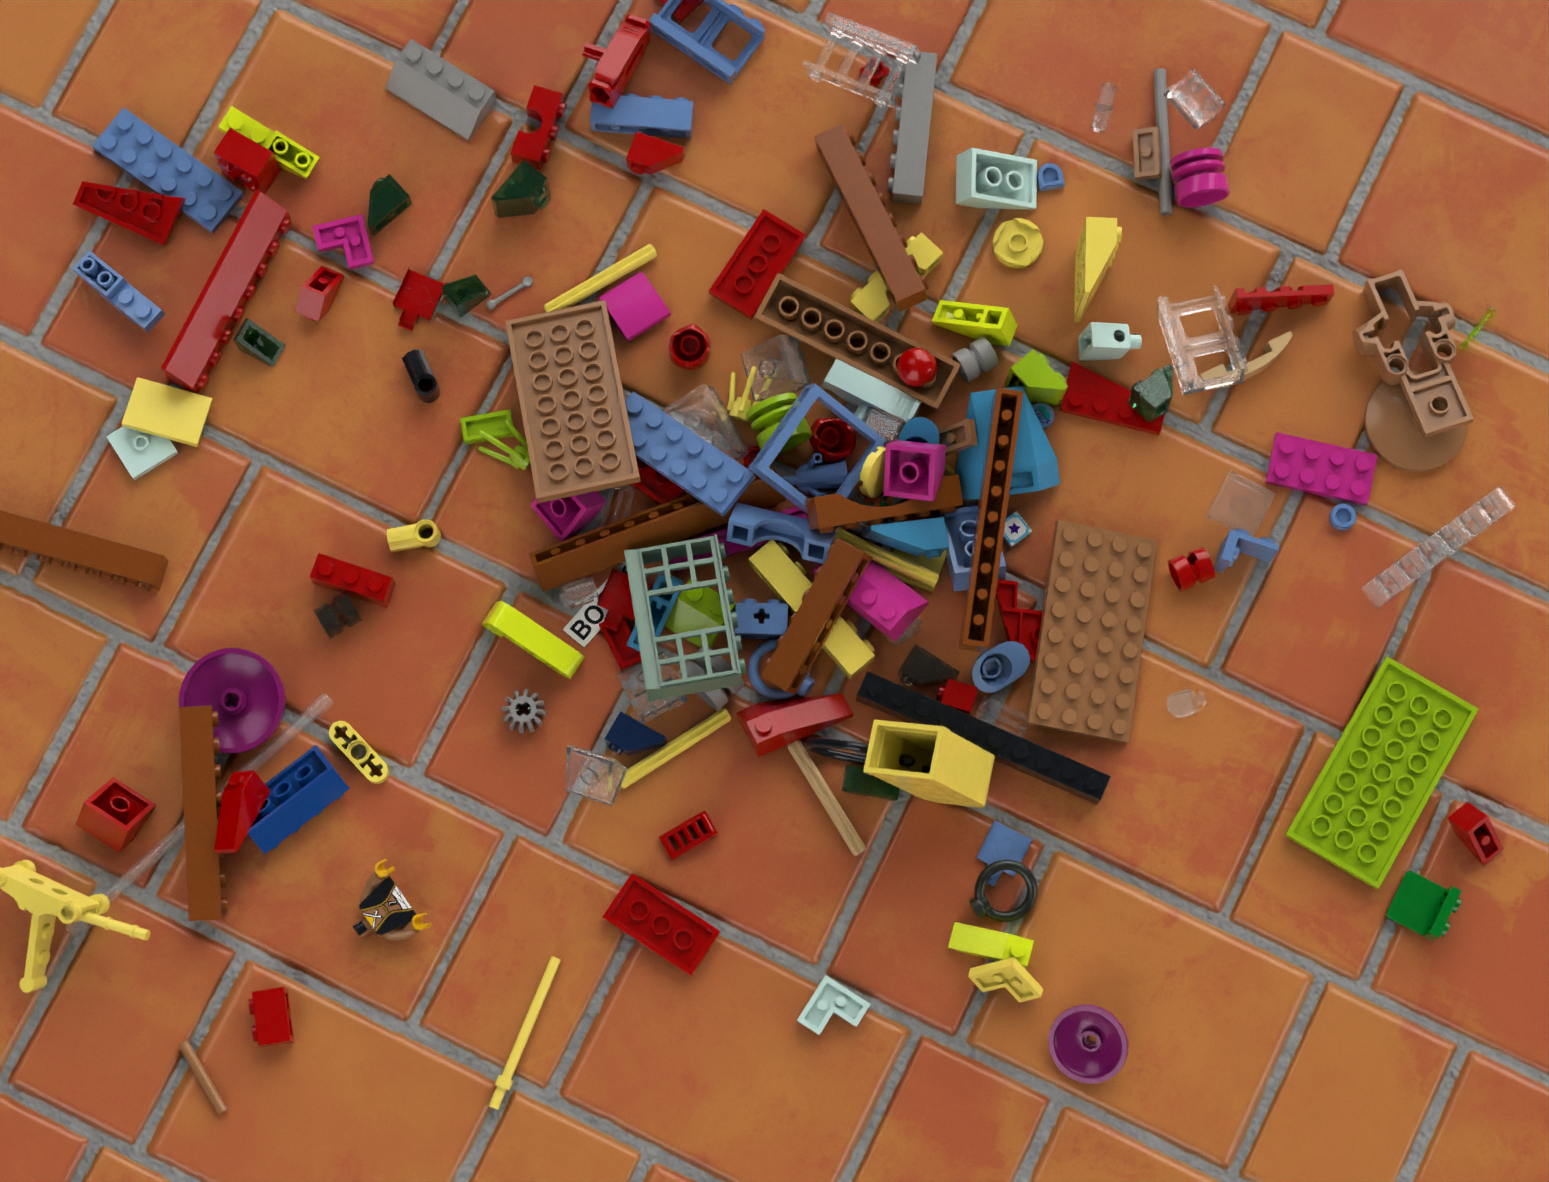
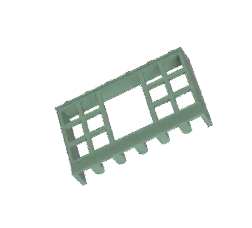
(635, 561)

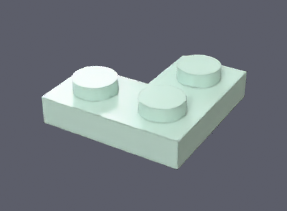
(829, 999)

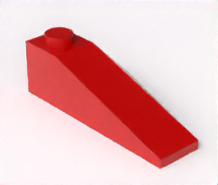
(782, 722)

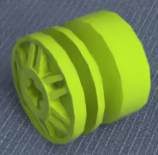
(767, 416)

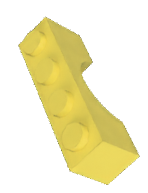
(872, 299)

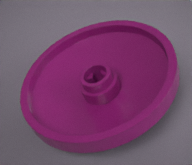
(243, 692)

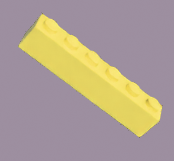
(789, 584)

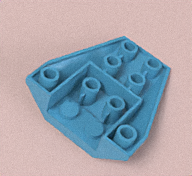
(1034, 459)

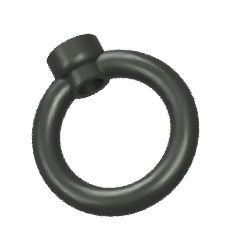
(981, 904)

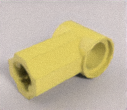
(411, 536)

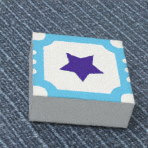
(1015, 529)

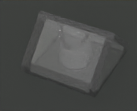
(593, 775)

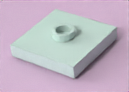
(140, 450)

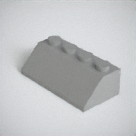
(440, 90)

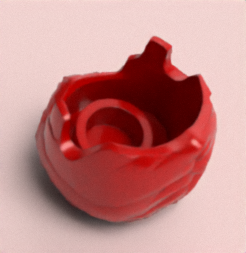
(689, 347)
(832, 439)

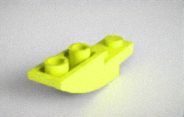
(288, 153)

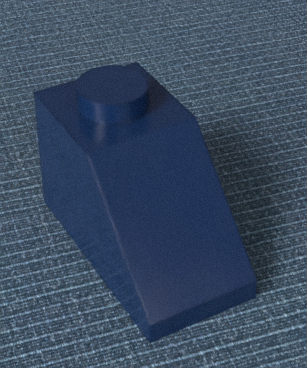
(632, 736)

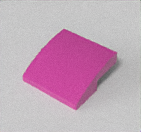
(635, 306)

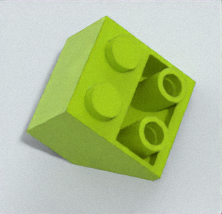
(1037, 379)

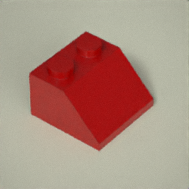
(115, 814)

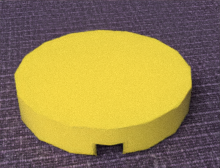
(1017, 243)
(873, 473)

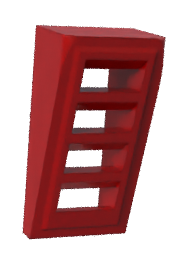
(703, 816)

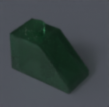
(386, 203)

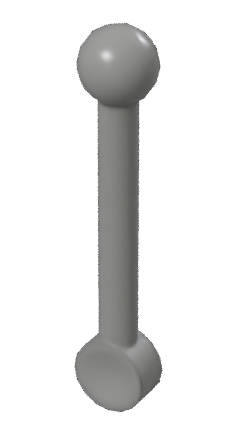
(527, 282)

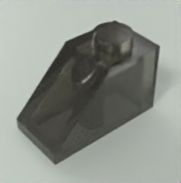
(925, 669)

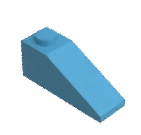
(913, 537)
(660, 608)

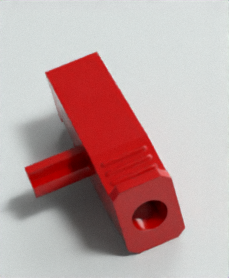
(617, 60)

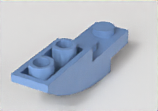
(118, 291)

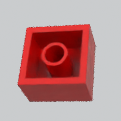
(246, 161)

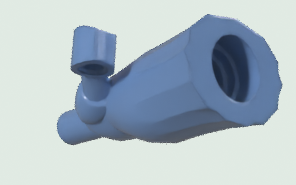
(825, 476)

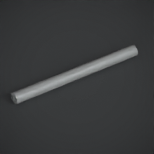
(1161, 116)

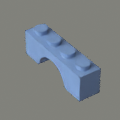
(753, 524)

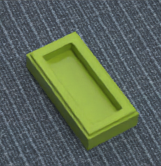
(490, 423)

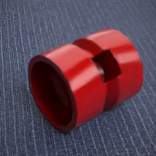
(1189, 569)

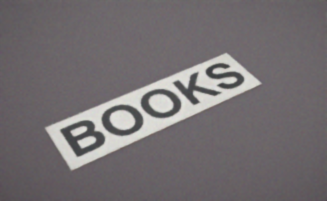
(586, 621)

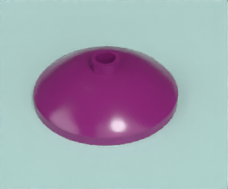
(1080, 1056)

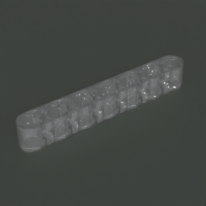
(1438, 547)

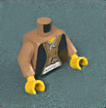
(387, 908)

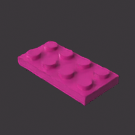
(1321, 469)

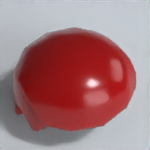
(916, 367)

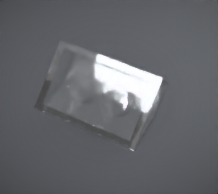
(707, 417)

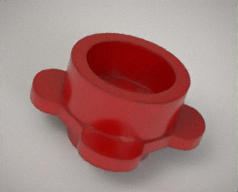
(882, 71)

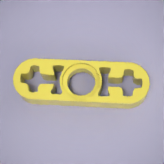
(351, 733)

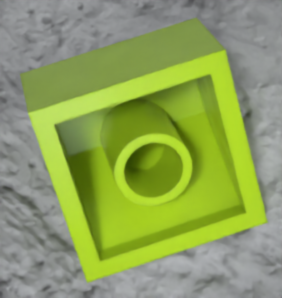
(696, 611)

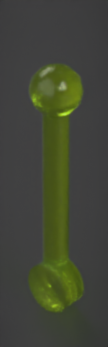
(1490, 312)

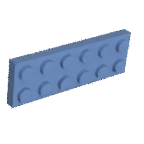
(168, 169)
(685, 456)

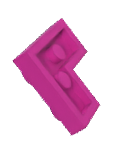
(348, 234)

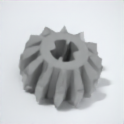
(523, 702)

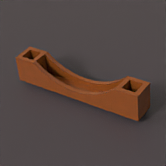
(835, 510)

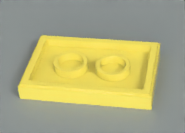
(167, 412)

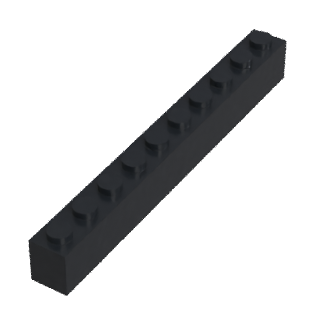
(1005, 746)

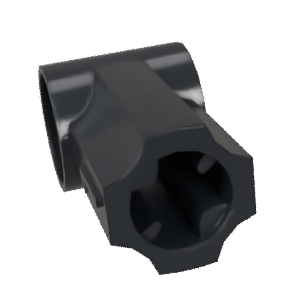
(420, 375)

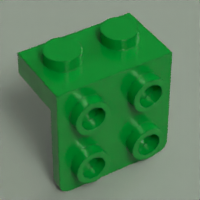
(1423, 906)

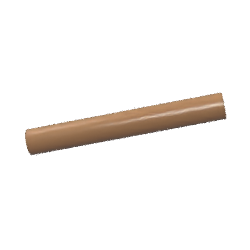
(203, 1077)

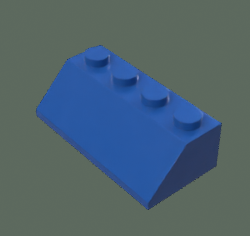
(295, 798)

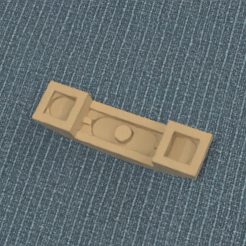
(1273, 351)

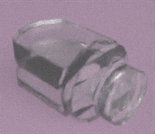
(1185, 702)

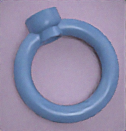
(777, 694)

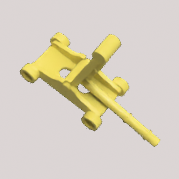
(47, 900)

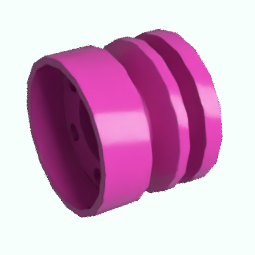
(1199, 177)

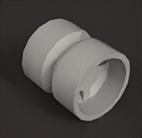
(976, 358)

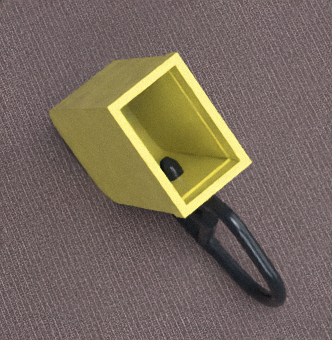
(919, 760)

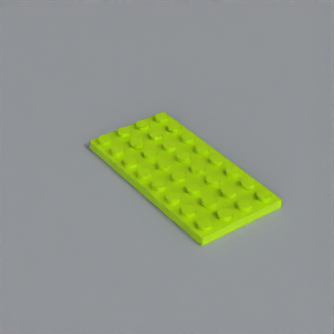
(1381, 772)

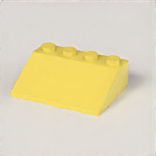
(1093, 256)

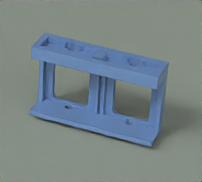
(699, 43)

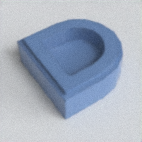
(1050, 177)

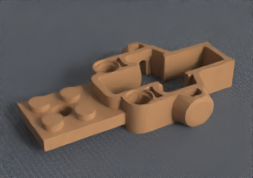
(1426, 387)

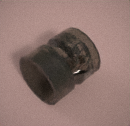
(327, 615)

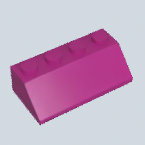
(885, 601)

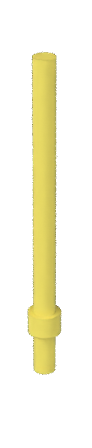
(504, 1081)

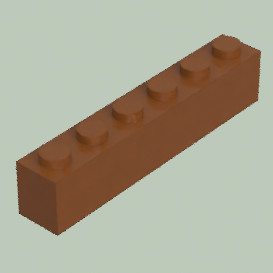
(816, 616)

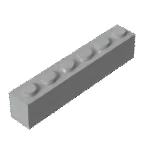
(913, 130)

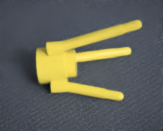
(740, 407)

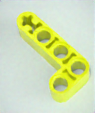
(533, 638)

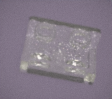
(1195, 100)

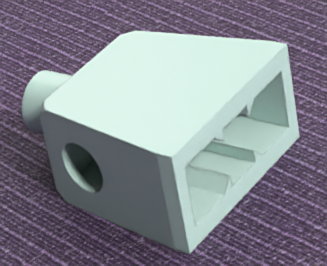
(1106, 341)

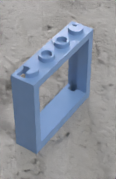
(786, 427)

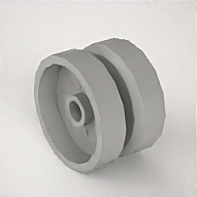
(715, 698)

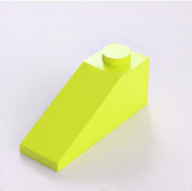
(977, 321)
(990, 943)

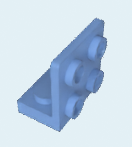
(1240, 541)

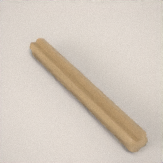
(826, 797)

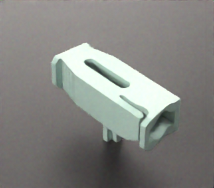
(868, 392)

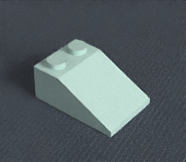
(995, 180)

